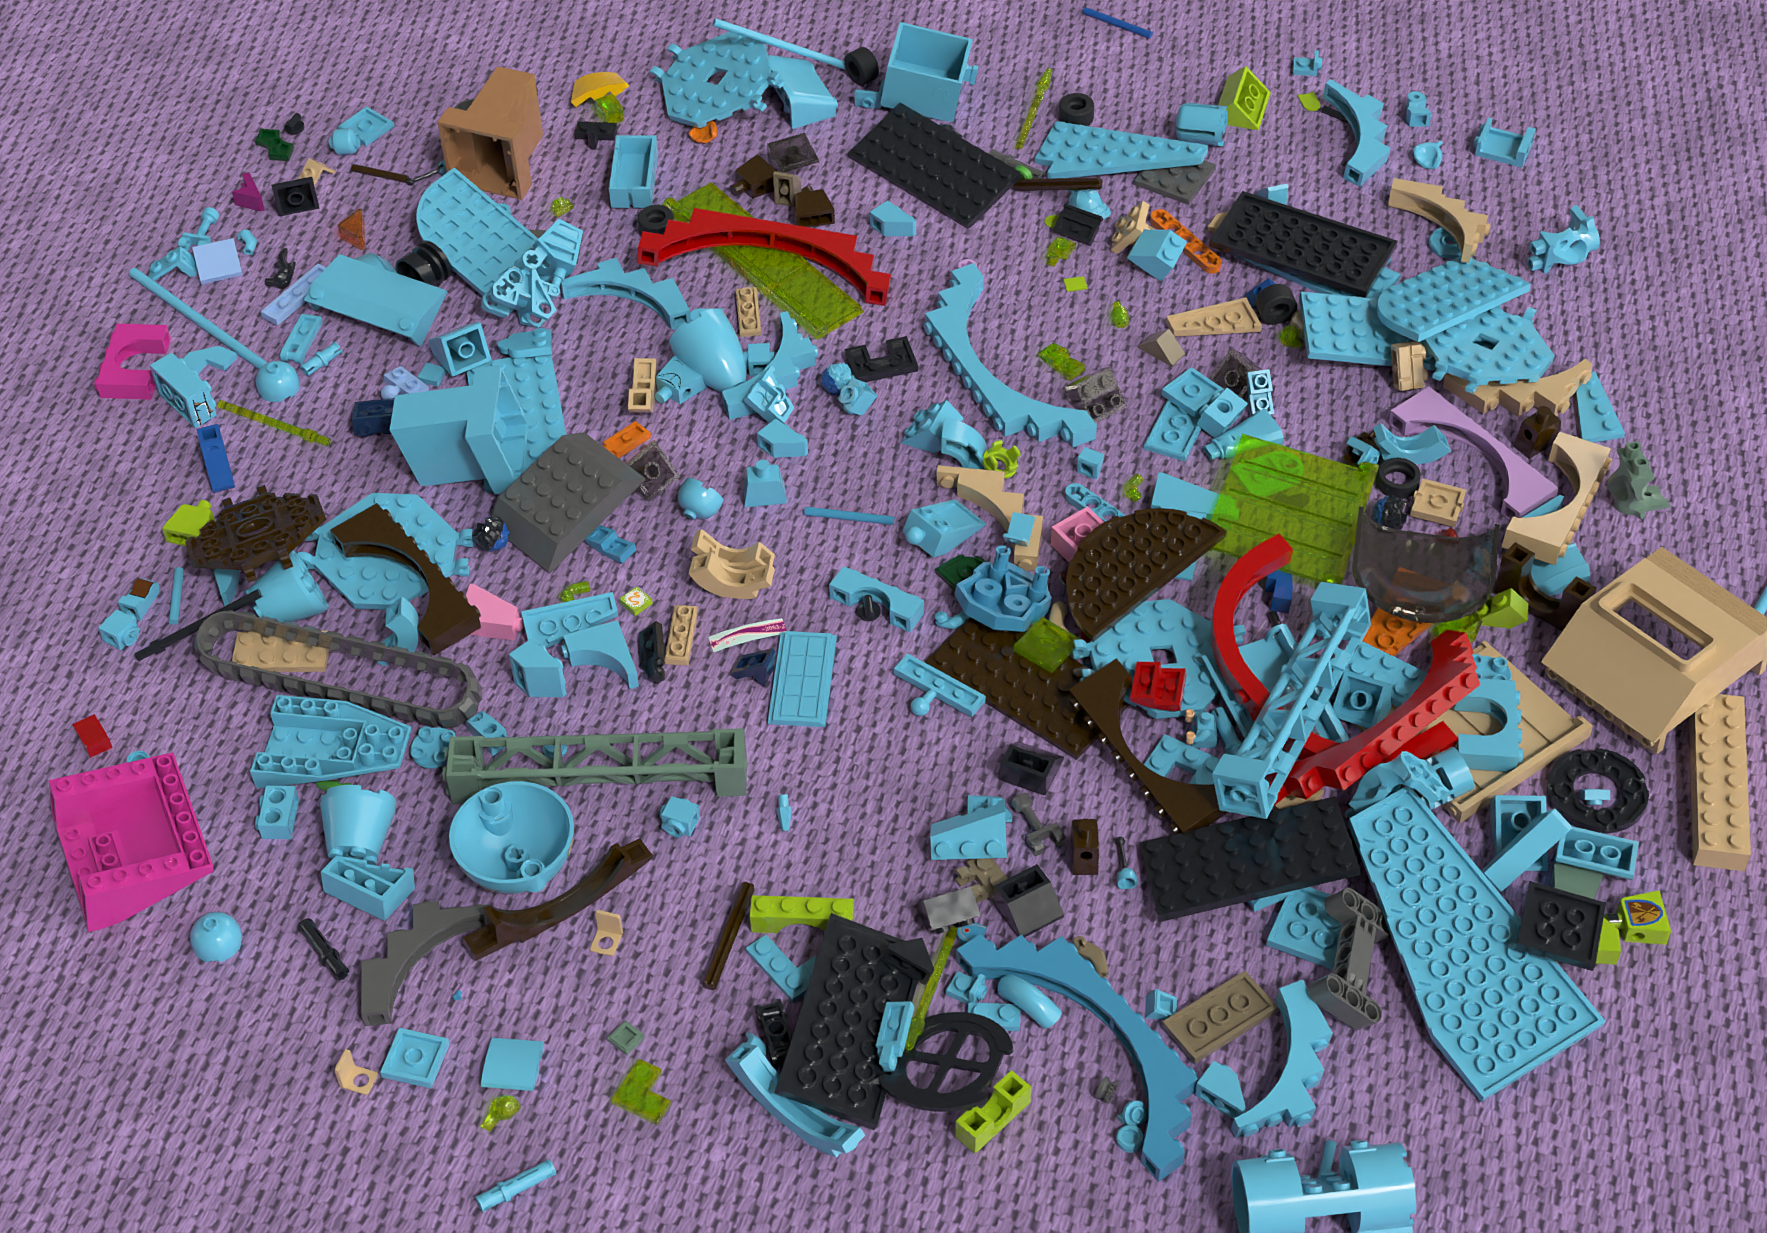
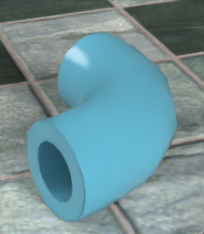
(1029, 999)

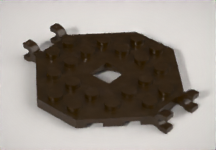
(226, 546)

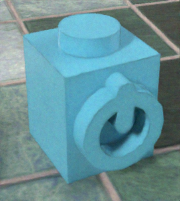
(758, 357)
(856, 397)
(119, 630)
(679, 817)

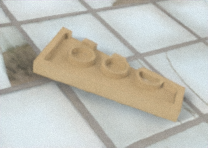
(1221, 318)

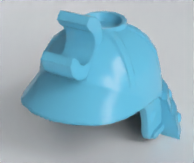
(1089, 201)

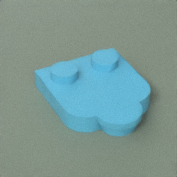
(527, 343)

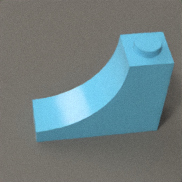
(602, 647)

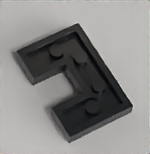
(898, 362)

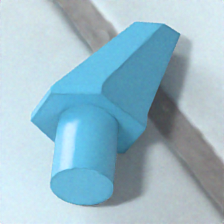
(784, 812)

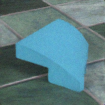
(769, 398)

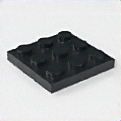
(1560, 926)

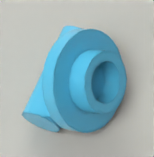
(1133, 1114)

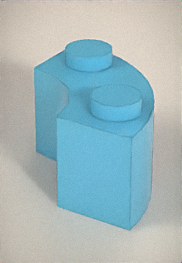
(963, 444)

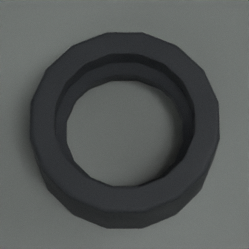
(1403, 466)

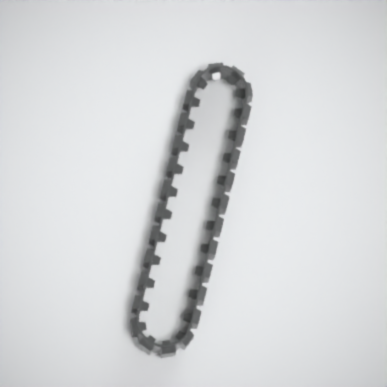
(226, 621)

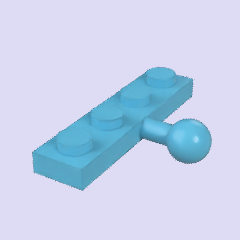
(937, 685)

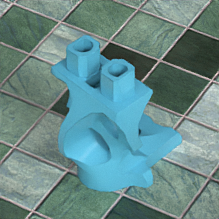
(1556, 247)
(1387, 779)

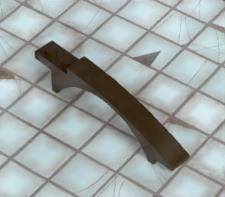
(509, 926)

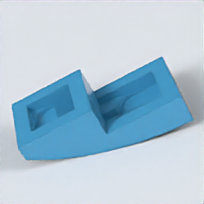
(608, 544)

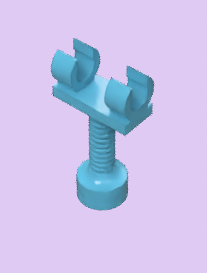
(208, 217)

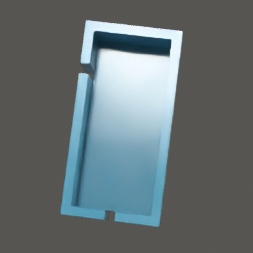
(633, 171)

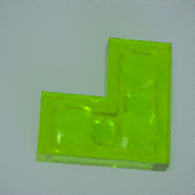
(636, 1093)

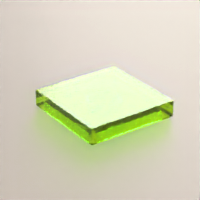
(1046, 644)

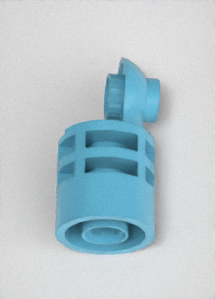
(1452, 773)

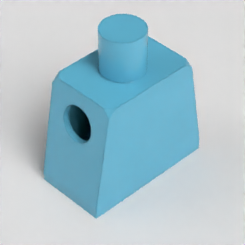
(763, 485)

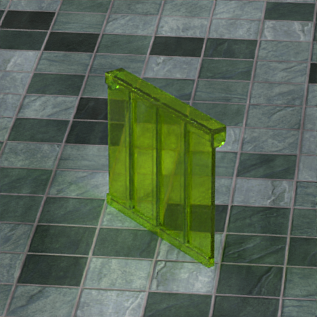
(1295, 495)

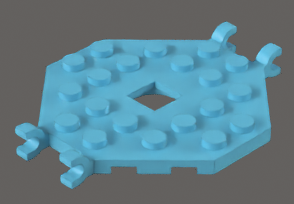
(695, 100)
(1516, 354)
(379, 581)
(1159, 626)

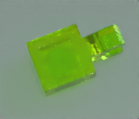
(1060, 249)

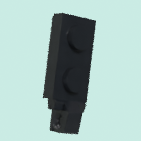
(653, 651)

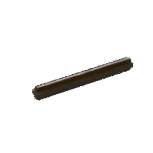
(1058, 184)
(728, 936)

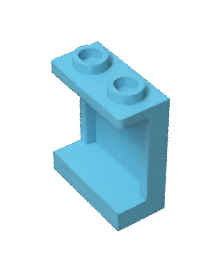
(1503, 145)

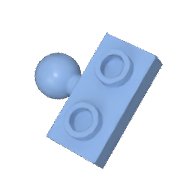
(401, 382)

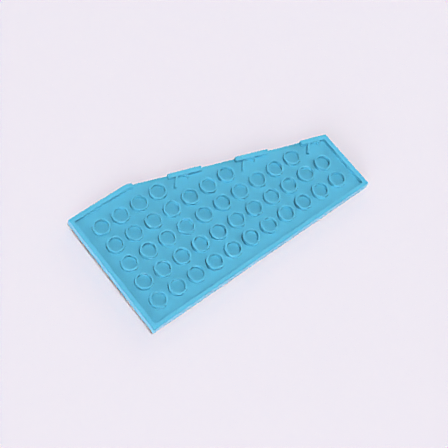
(1456, 936)

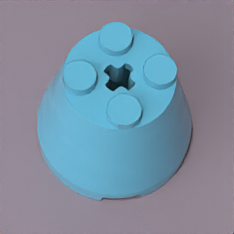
(288, 592)
(356, 821)

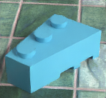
(367, 886)

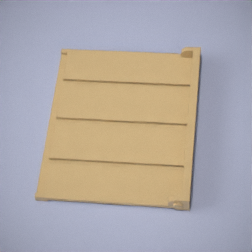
(1546, 736)

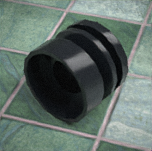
(425, 264)

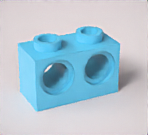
(277, 812)

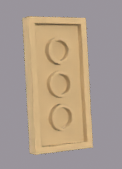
(278, 653)

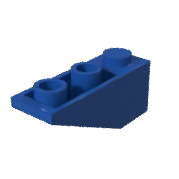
(215, 458)

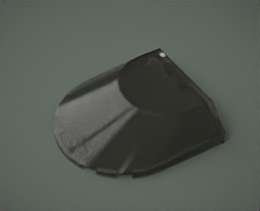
(1424, 573)

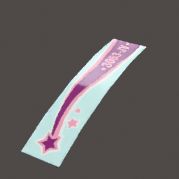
(746, 633)

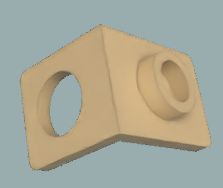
(314, 169)
(608, 926)
(347, 1071)

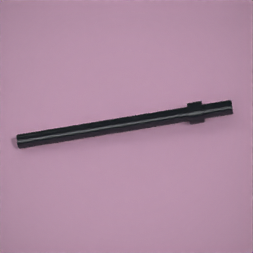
(159, 645)

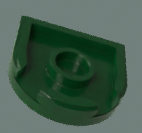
(958, 569)

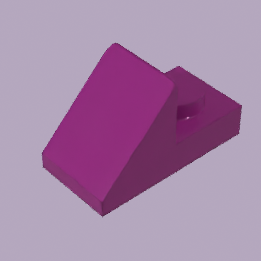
(248, 195)

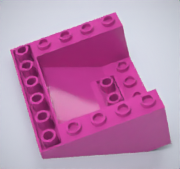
(127, 837)

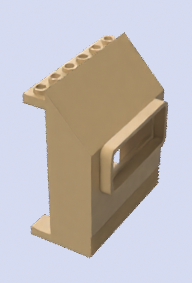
(1637, 678)

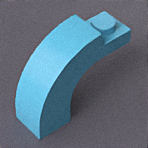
(1419, 448)

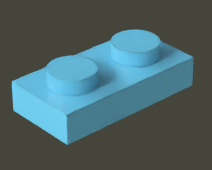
(1004, 1014)

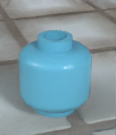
(345, 141)

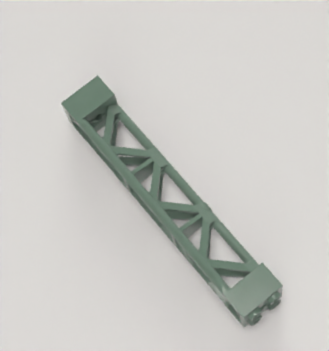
(468, 774)

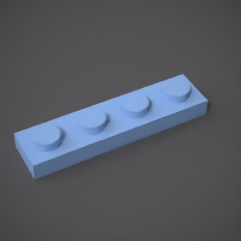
(292, 298)

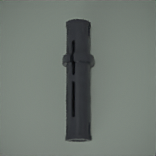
(328, 956)

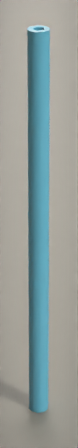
(779, 43)

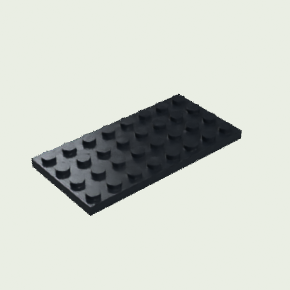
(934, 165)
(1303, 244)
(1249, 859)
(835, 1036)

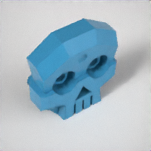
(1005, 594)

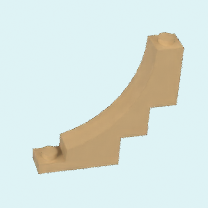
(987, 491)

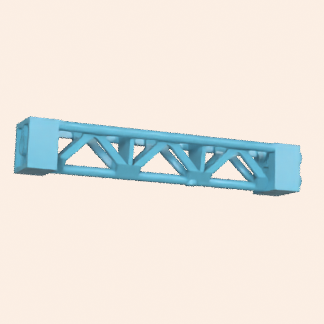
(1239, 780)

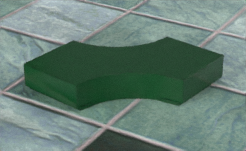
(277, 148)

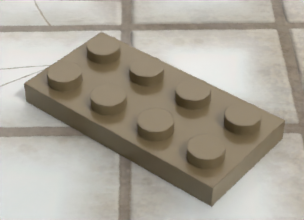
(1219, 1017)

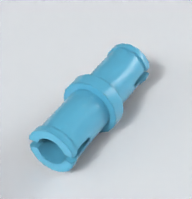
(321, 359)

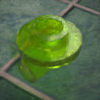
(561, 206)
(1289, 337)

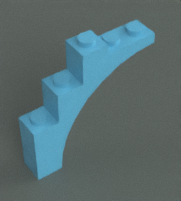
(1368, 131)
(635, 285)
(793, 355)
(1289, 1099)

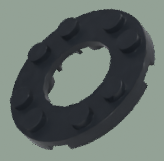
(1604, 762)

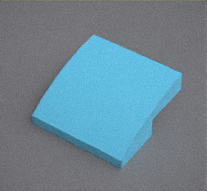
(512, 1064)

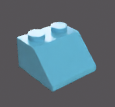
(1157, 251)

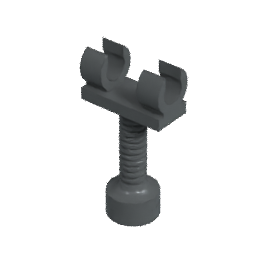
(1022, 804)

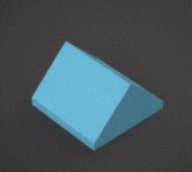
(1362, 699)

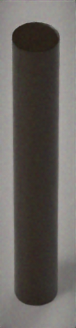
(379, 173)

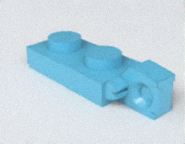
(893, 1033)

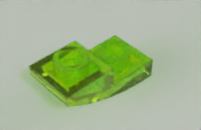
(1059, 359)

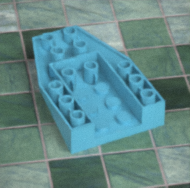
(327, 742)

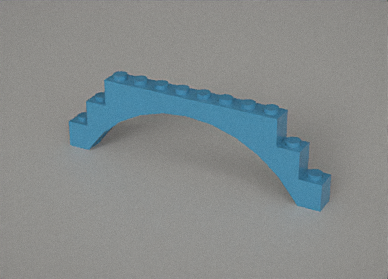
(1064, 971)

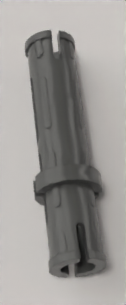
(1009, 160)

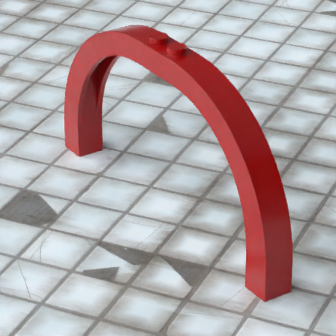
(1247, 688)

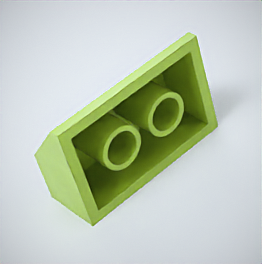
(1245, 99)

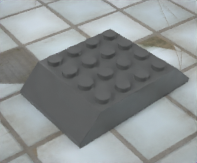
(564, 498)

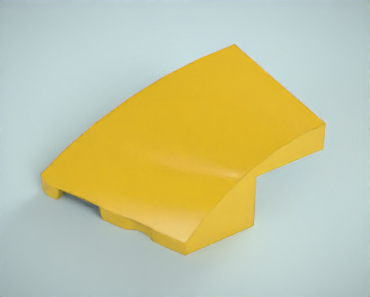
(596, 86)

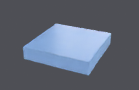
(217, 261)

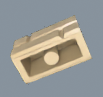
(1408, 365)

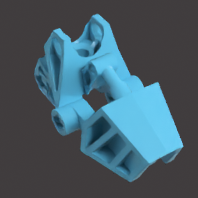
(551, 255)

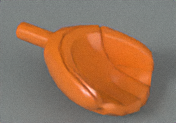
(704, 134)

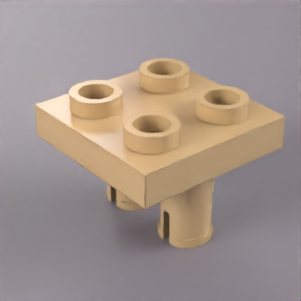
(1130, 227)

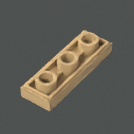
(748, 311)
(681, 635)

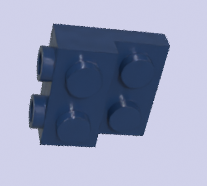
(372, 417)

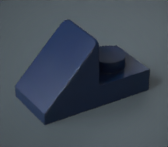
(755, 664)

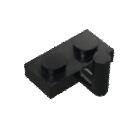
(595, 131)

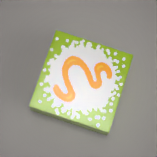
(635, 601)

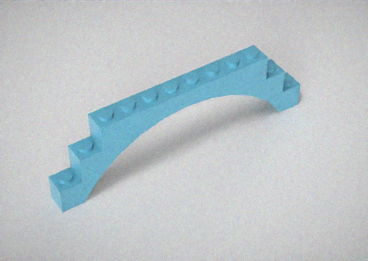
(1006, 407)

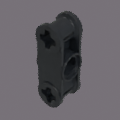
(773, 1021)

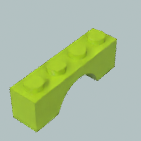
(773, 913)

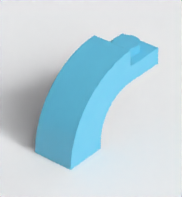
(403, 620)

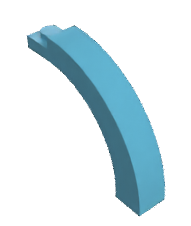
(805, 1121)

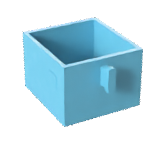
(927, 71)

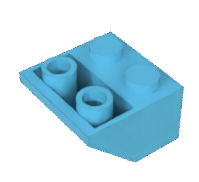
(927, 426)
(537, 671)

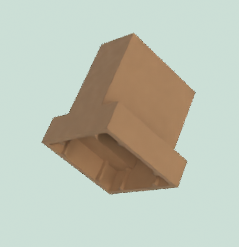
(495, 134)

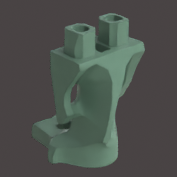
(1631, 482)

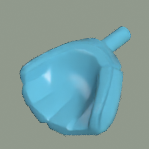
(1428, 154)

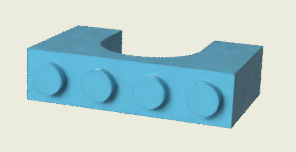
(1499, 750)

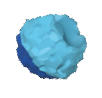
(836, 377)

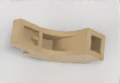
(739, 559)
(727, 581)

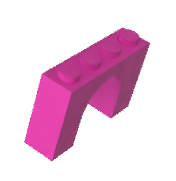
(126, 342)

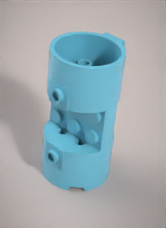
(1372, 1189)

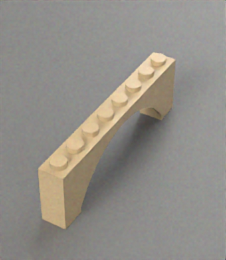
(1550, 534)

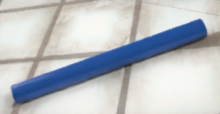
(1117, 22)

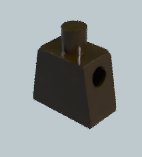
(754, 178)
(813, 208)
(1537, 432)
(1084, 839)

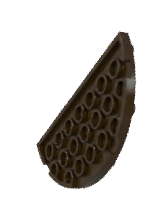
(1131, 561)

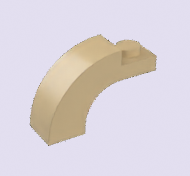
(644, 386)

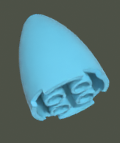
(711, 350)

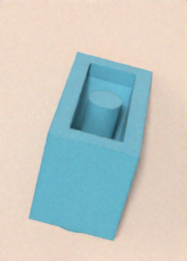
(1221, 1090)

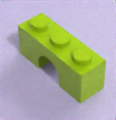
(979, 1125)

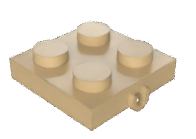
(1438, 502)

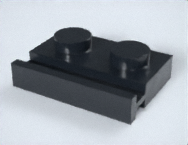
(1078, 224)

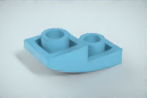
(1259, 391)

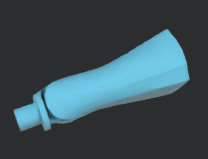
(1258, 425)

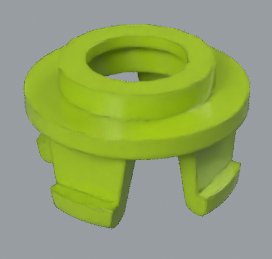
(1008, 457)

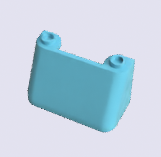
(802, 91)

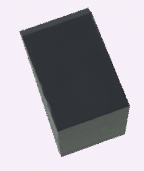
(910, 958)

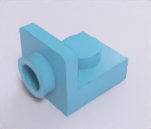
(1307, 66)
(1365, 451)
(967, 988)

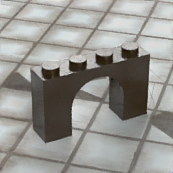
(1516, 574)

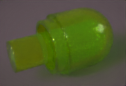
(1120, 315)

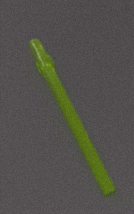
(1043, 85)
(307, 434)
(917, 1022)

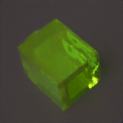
(609, 109)

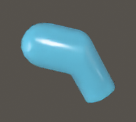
(249, 239)
(950, 622)

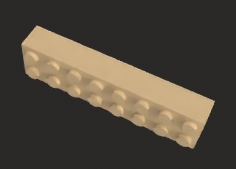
(1720, 784)

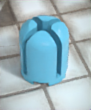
(1201, 123)

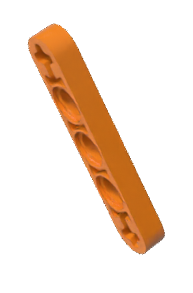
(1194, 245)

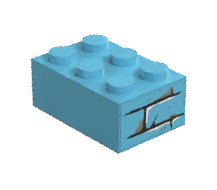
(183, 389)

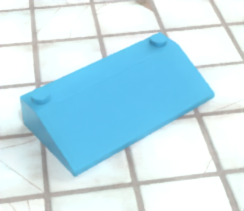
(377, 297)

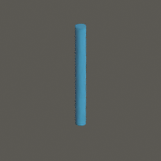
(848, 515)

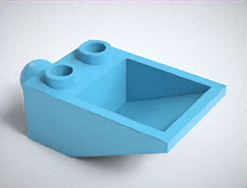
(941, 526)

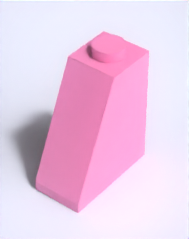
(497, 617)

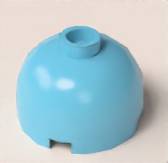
(277, 381)
(697, 500)
(215, 937)

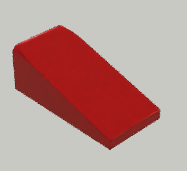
(92, 735)

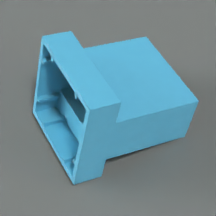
(463, 432)

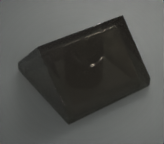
(656, 470)

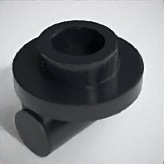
(294, 125)
(868, 609)

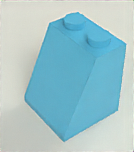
(461, 348)

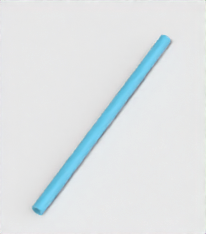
(197, 318)

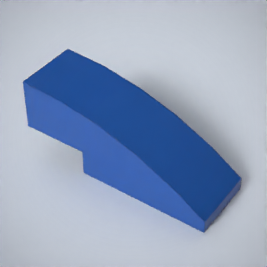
(1281, 585)

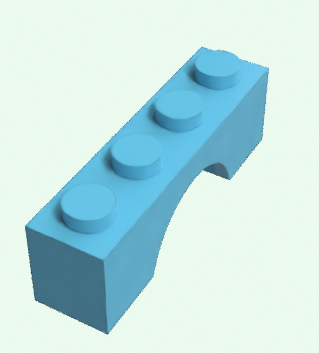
(851, 587)

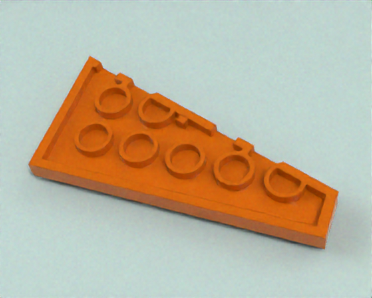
(1392, 633)

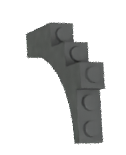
(405, 948)

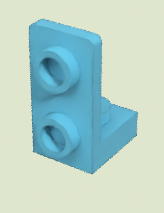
(177, 257)

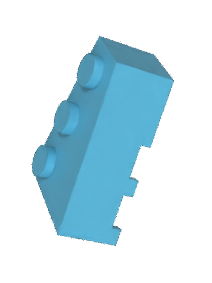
(971, 835)

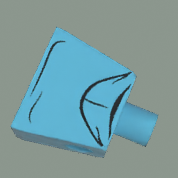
(678, 382)

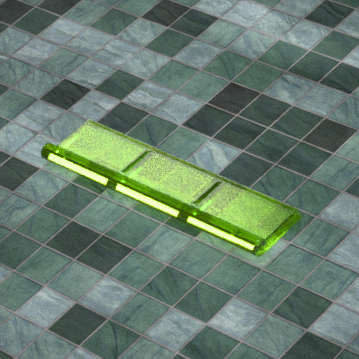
(778, 274)

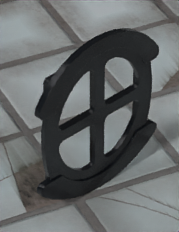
(966, 1098)

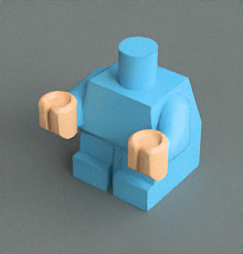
(1204, 731)

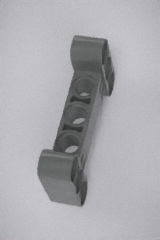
(1345, 988)

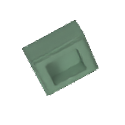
(626, 1037)

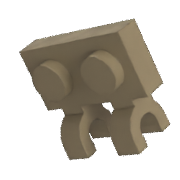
(986, 874)

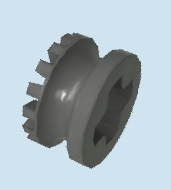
(1106, 1089)

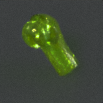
(1131, 488)
(574, 589)

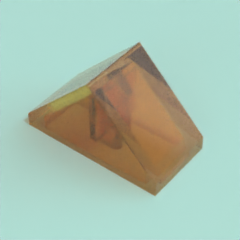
(353, 230)

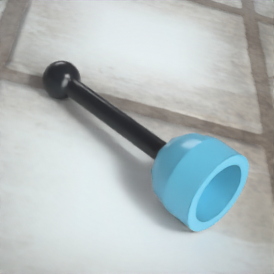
(440, 169)
(1127, 877)

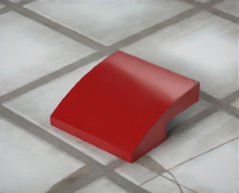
(1158, 686)

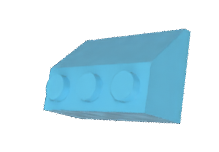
(1598, 853)

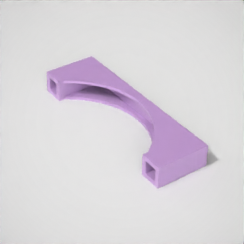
(1523, 484)

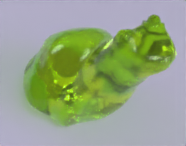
(501, 1109)

